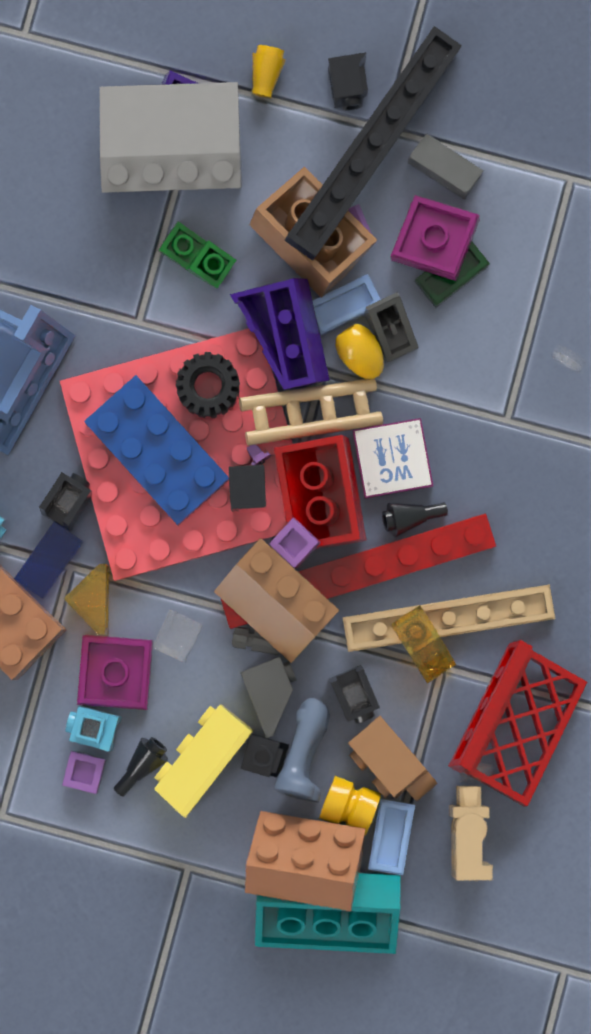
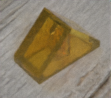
(91, 599)

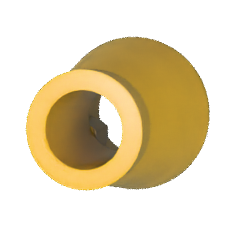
(267, 67)

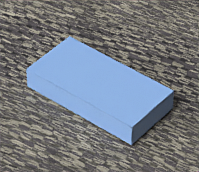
(344, 304)
(391, 836)

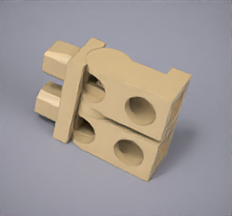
(467, 834)

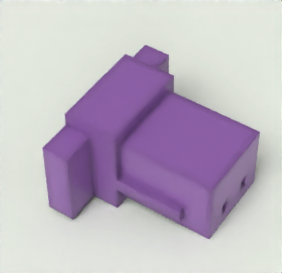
(257, 455)

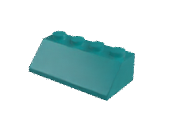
(366, 928)

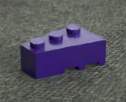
(287, 330)

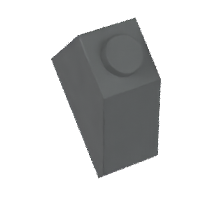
(269, 691)

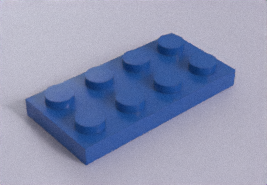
(157, 450)

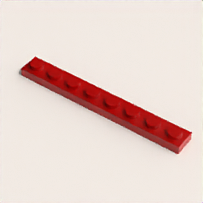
(393, 560)

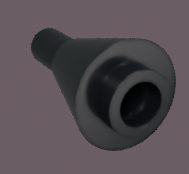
(404, 517)
(146, 758)

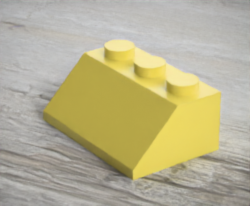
(201, 759)

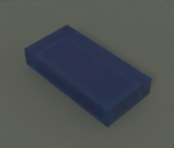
(48, 560)

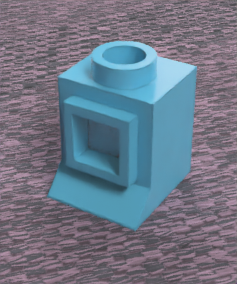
(92, 728)

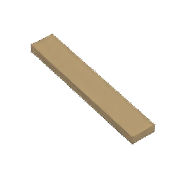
(454, 616)

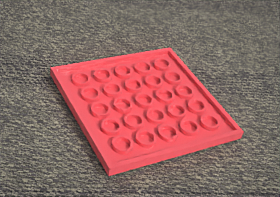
(132, 524)

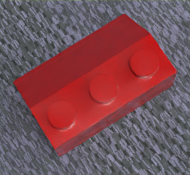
(322, 489)

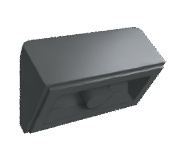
(445, 166)

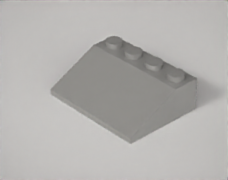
(170, 137)

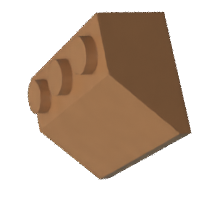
(338, 255)
(276, 600)

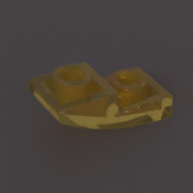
(423, 644)

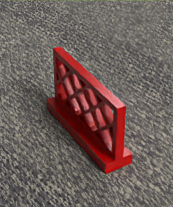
(491, 709)

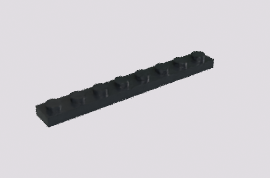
(372, 143)

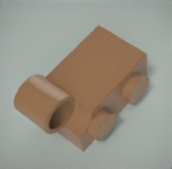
(390, 761)

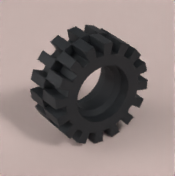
(202, 364)

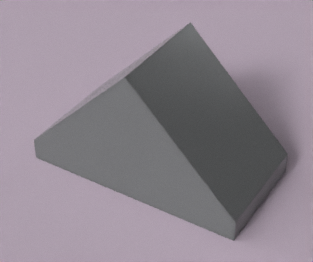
(391, 327)

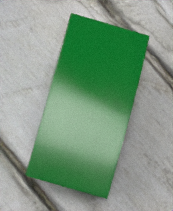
(197, 255)

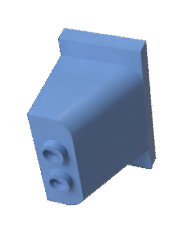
(28, 361)

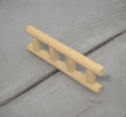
(292, 400)

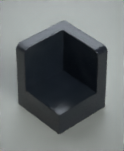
(247, 487)

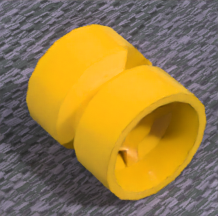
(349, 805)

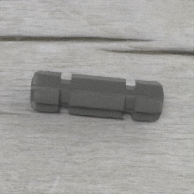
(244, 638)

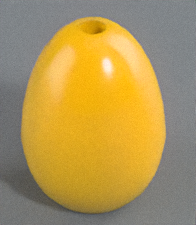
(360, 351)

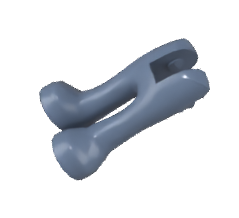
(310, 728)

